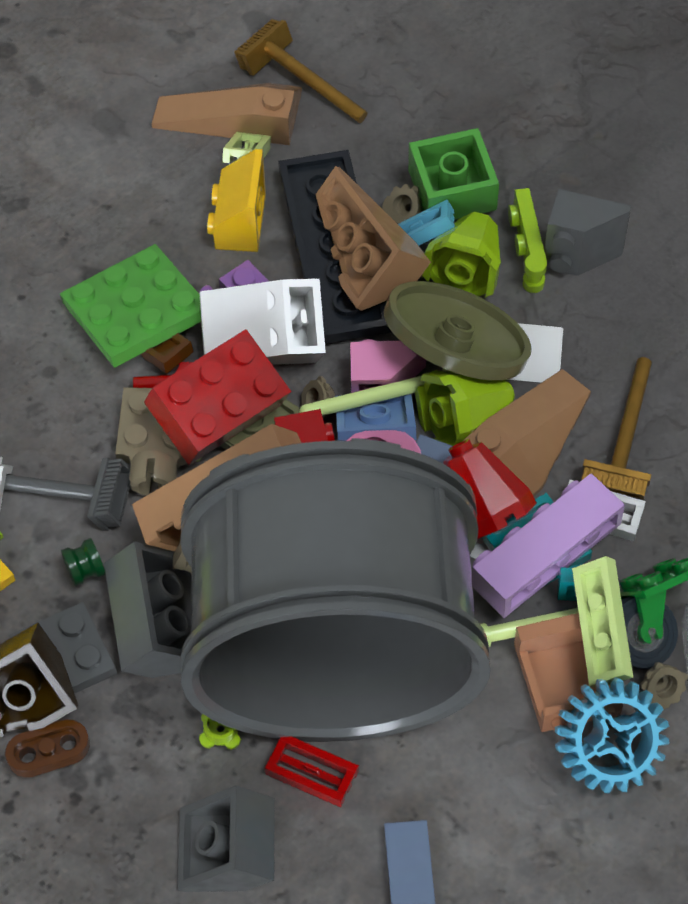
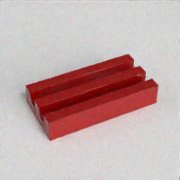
(307, 785)

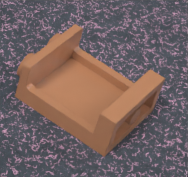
(554, 667)

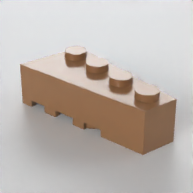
(161, 510)

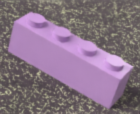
(545, 544)

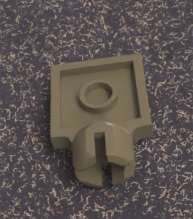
(145, 444)

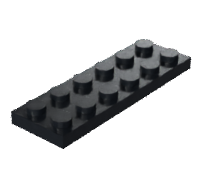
(300, 182)

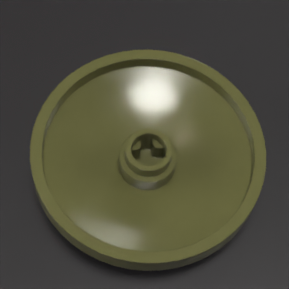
(457, 330)

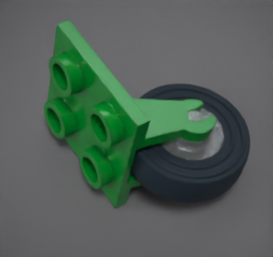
(648, 620)

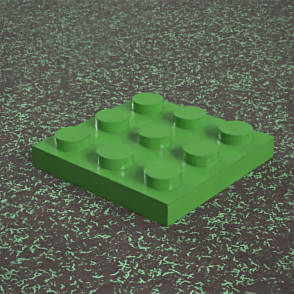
(134, 305)

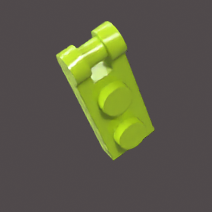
(528, 240)

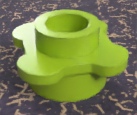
(211, 737)

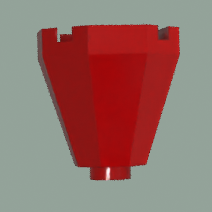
(495, 486)

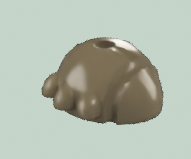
(400, 200)
(317, 391)
(664, 683)

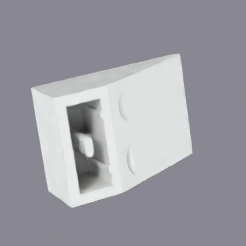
(278, 315)

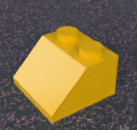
(239, 204)

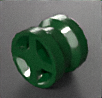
(83, 562)

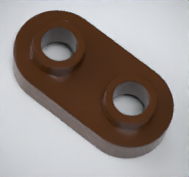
(47, 746)

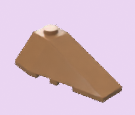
(222, 112)
(367, 242)
(534, 428)

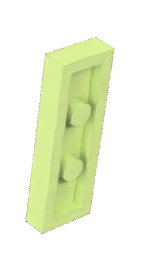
(602, 621)

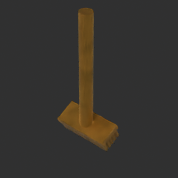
(269, 45)
(616, 476)

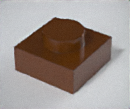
(169, 353)

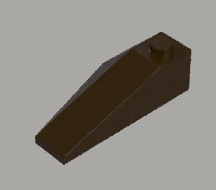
(33, 682)

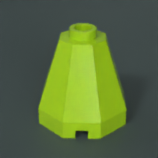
(466, 255)
(458, 404)

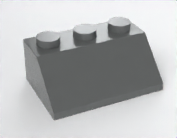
(149, 609)

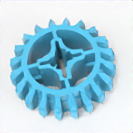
(629, 726)

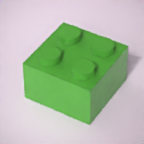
(454, 170)

